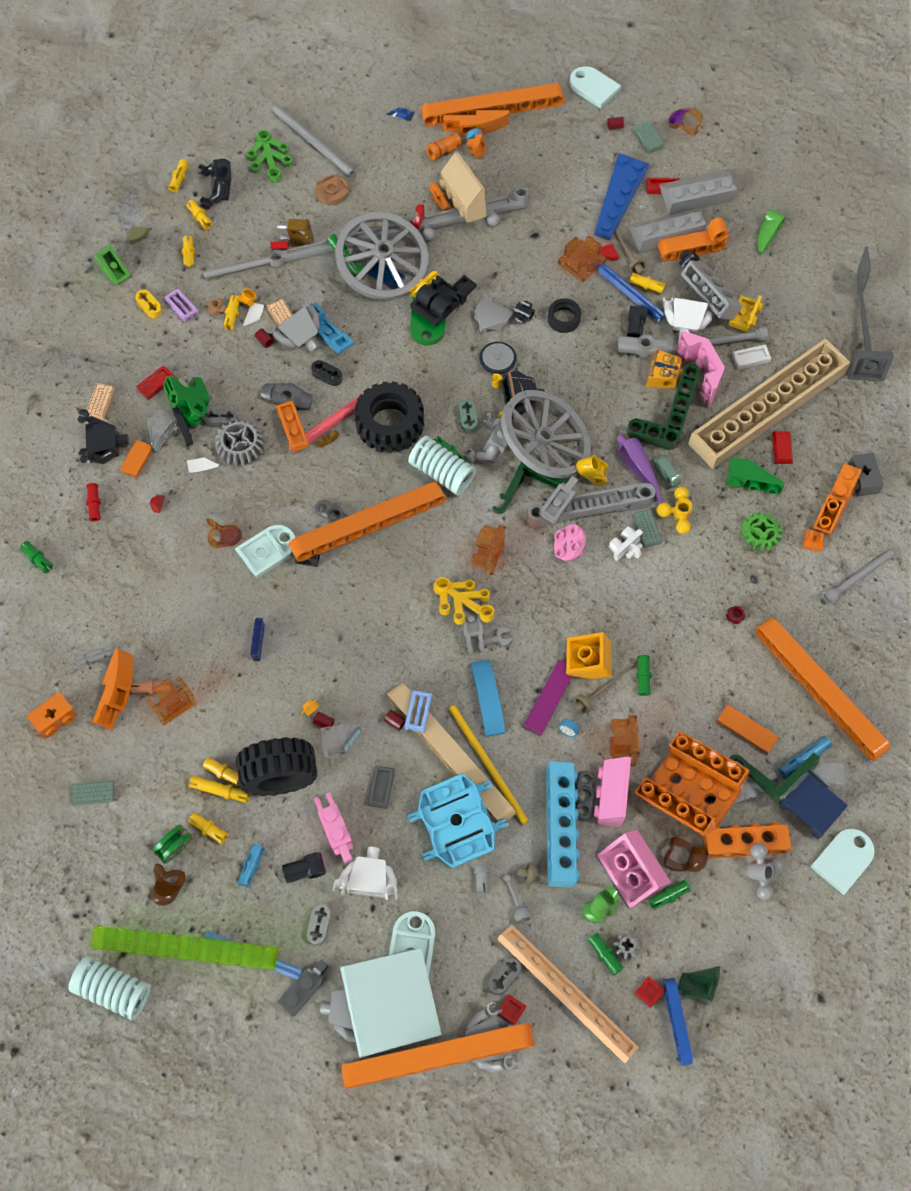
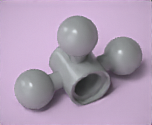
(764, 871)

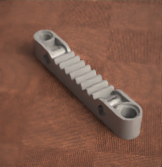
(621, 498)

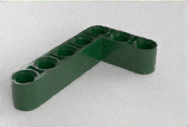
(676, 413)

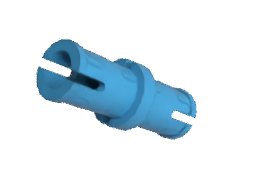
(251, 865)

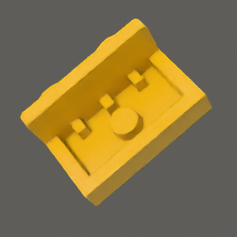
(746, 316)

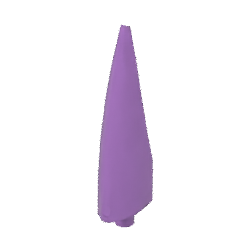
(637, 460)

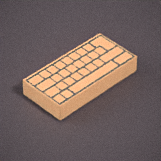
(279, 311)
(100, 400)

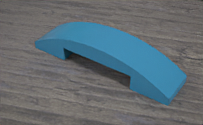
(330, 334)
(488, 698)

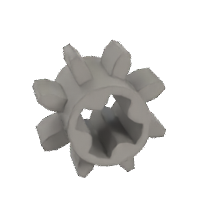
(631, 943)

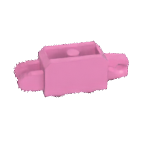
(335, 828)

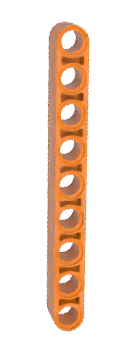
(512, 100)
(367, 521)
(823, 689)
(438, 1055)

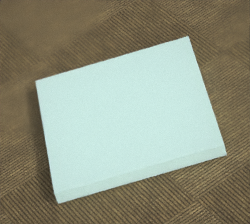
(390, 1002)

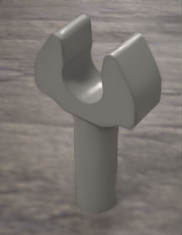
(498, 638)

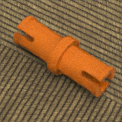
(439, 197)

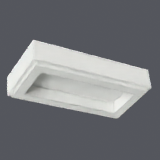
(751, 357)

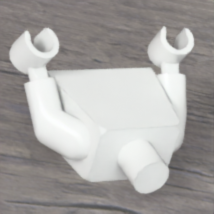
(687, 314)
(368, 877)

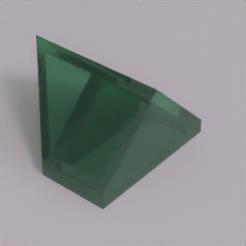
(700, 985)

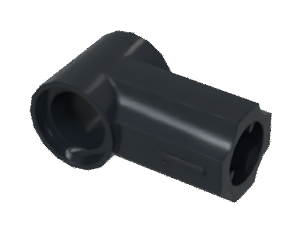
(636, 319)
(309, 867)

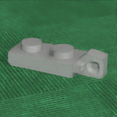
(559, 500)

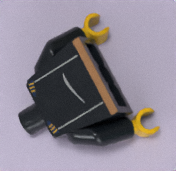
(512, 384)

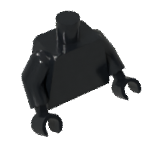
(220, 181)
(101, 440)

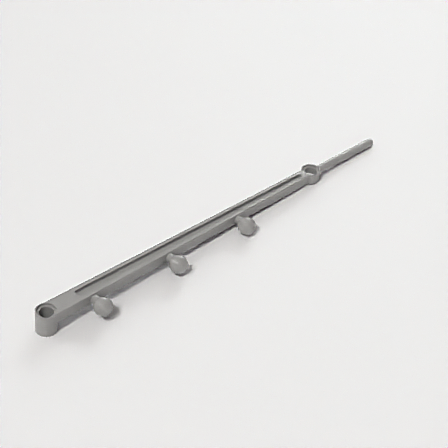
(503, 204)

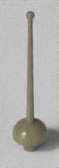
(637, 265)
(584, 703)
(530, 874)

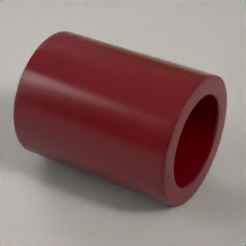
(615, 123)
(264, 338)
(323, 720)
(394, 720)

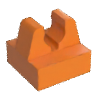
(477, 146)
(813, 540)

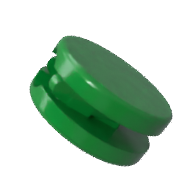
(171, 844)

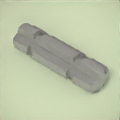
(95, 655)

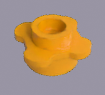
(247, 297)
(310, 706)

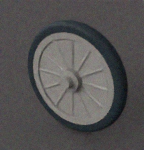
(498, 357)

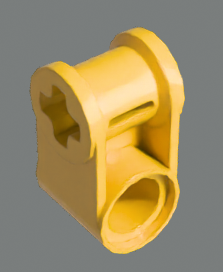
(593, 469)

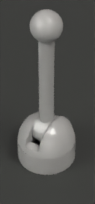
(522, 913)

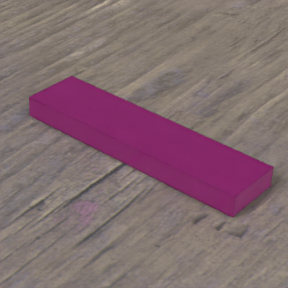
(548, 699)

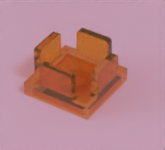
(582, 257)
(490, 544)
(172, 700)
(625, 739)

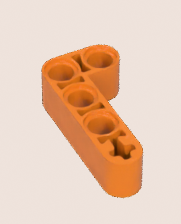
(700, 242)

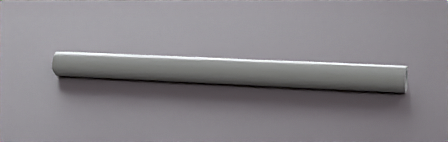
(313, 140)

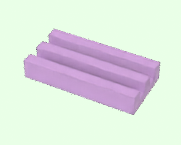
(187, 314)

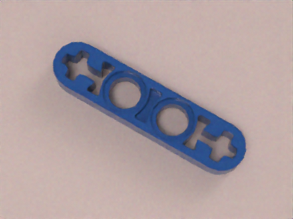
(677, 1022)

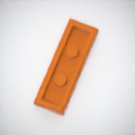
(292, 426)
(747, 729)

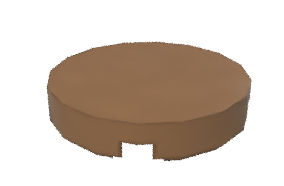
(332, 190)

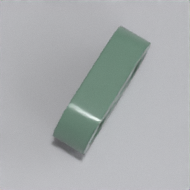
(471, 415)
(667, 471)

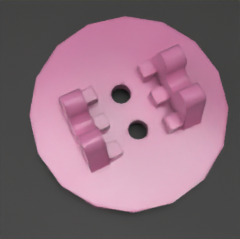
(569, 542)

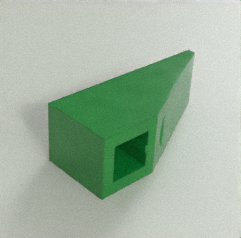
(749, 475)

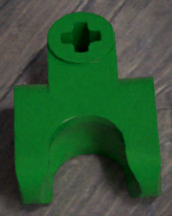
(191, 400)

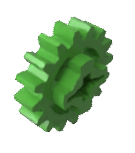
(762, 530)

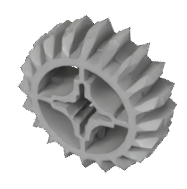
(241, 448)

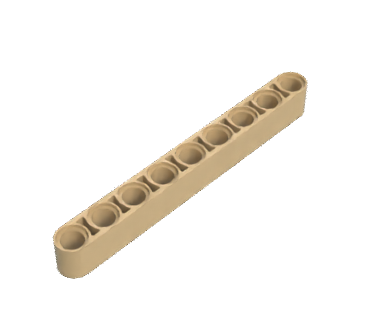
(450, 753)

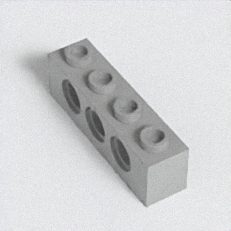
(711, 290)

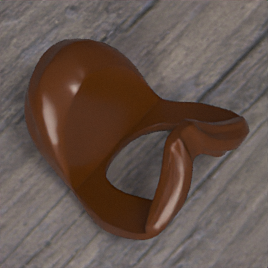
(696, 861)
(164, 891)

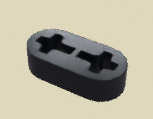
(325, 374)

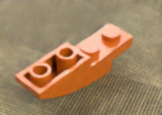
(485, 120)
(838, 499)
(117, 689)

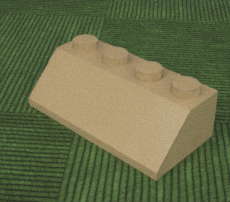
(463, 189)

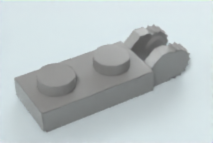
(472, 628)

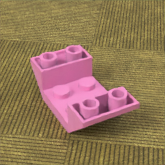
(700, 350)

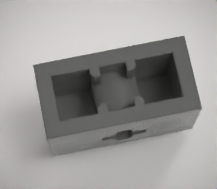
(870, 479)

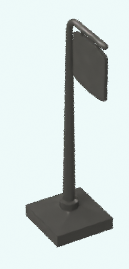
(868, 363)

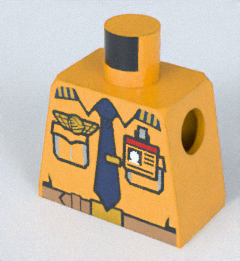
(664, 370)

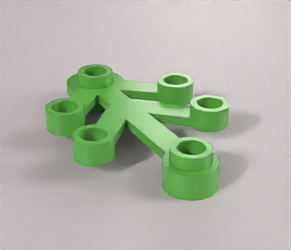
(265, 139)

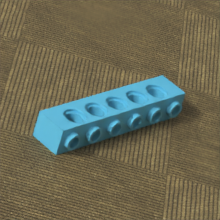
(556, 874)

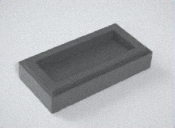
(381, 787)

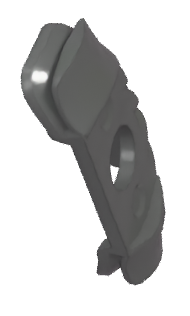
(274, 392)

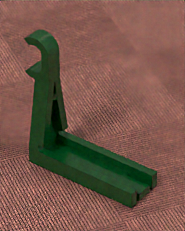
(518, 479)
(769, 787)

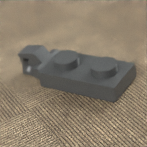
(303, 988)

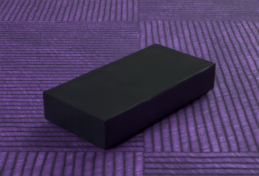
(182, 426)

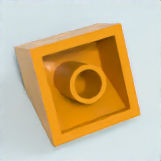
(589, 656)

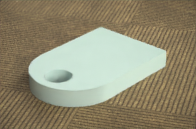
(593, 86)
(266, 550)
(843, 861)
(408, 938)

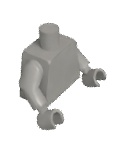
(299, 328)
(494, 446)
(339, 1014)
(482, 1023)

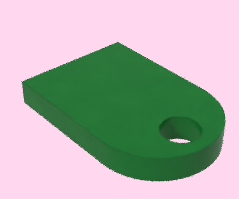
(420, 326)

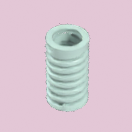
(442, 465)
(109, 987)

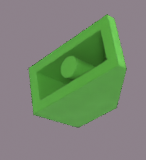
(111, 264)

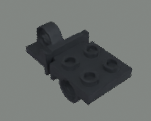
(441, 298)

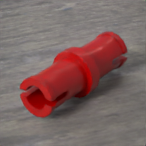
(93, 502)

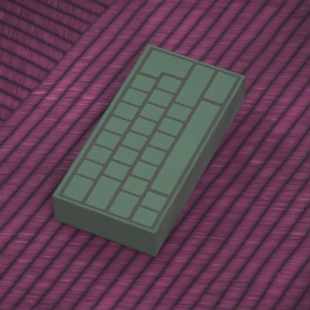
(649, 137)
(646, 523)
(93, 792)

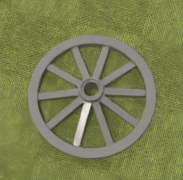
(380, 257)
(542, 437)

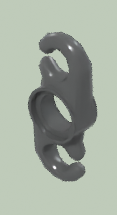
(330, 509)
(580, 786)

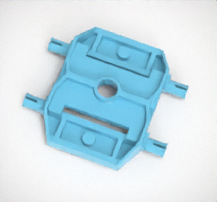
(474, 818)

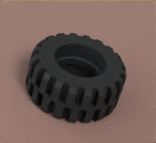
(389, 397)
(276, 766)

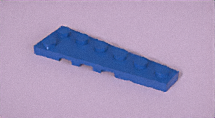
(621, 189)

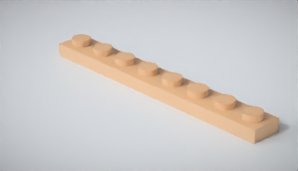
(568, 993)

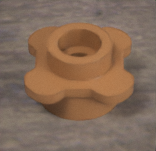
(216, 310)

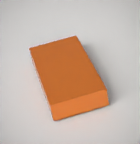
(136, 459)

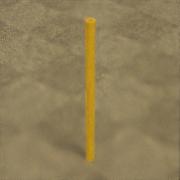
(488, 764)

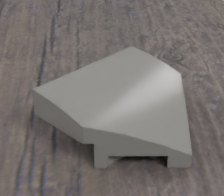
(491, 315)

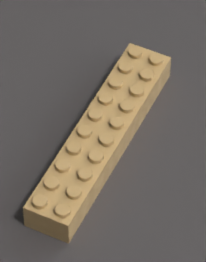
(768, 403)

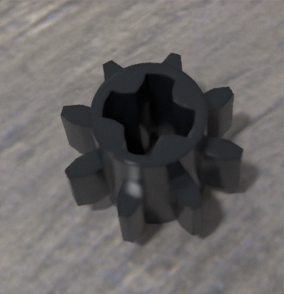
(686, 257)
(524, 311)

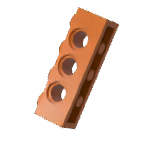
(778, 833)

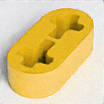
(151, 301)

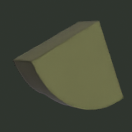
(137, 233)

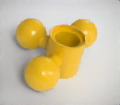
(664, 510)

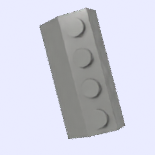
(698, 192)
(651, 232)

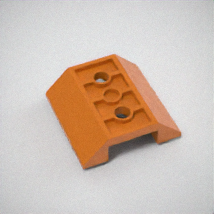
(702, 775)

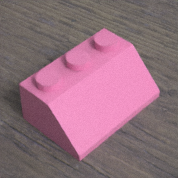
(612, 792)
(633, 868)

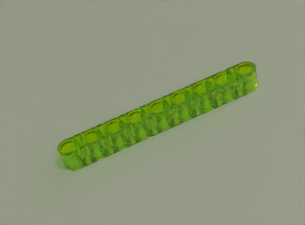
(184, 947)

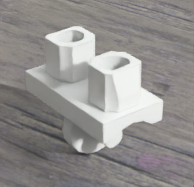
(630, 546)

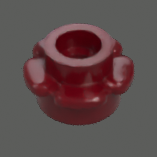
(735, 610)

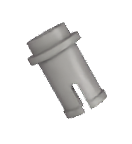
(482, 879)

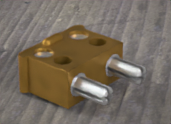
(298, 232)

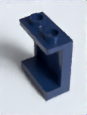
(814, 805)

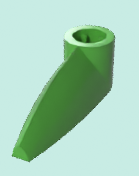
(772, 224)

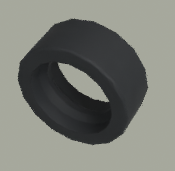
(564, 304)

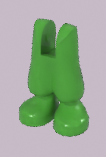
(603, 904)

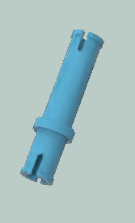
(795, 761)

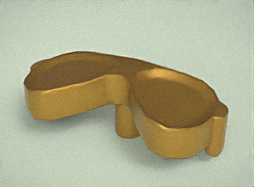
(322, 442)

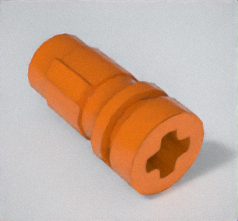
(445, 145)

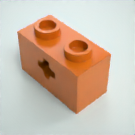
(41, 716)

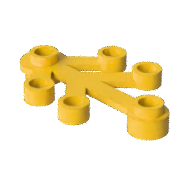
(444, 587)

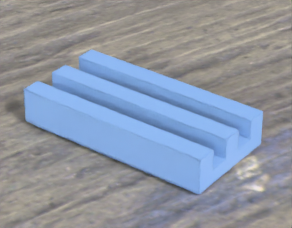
(415, 727)

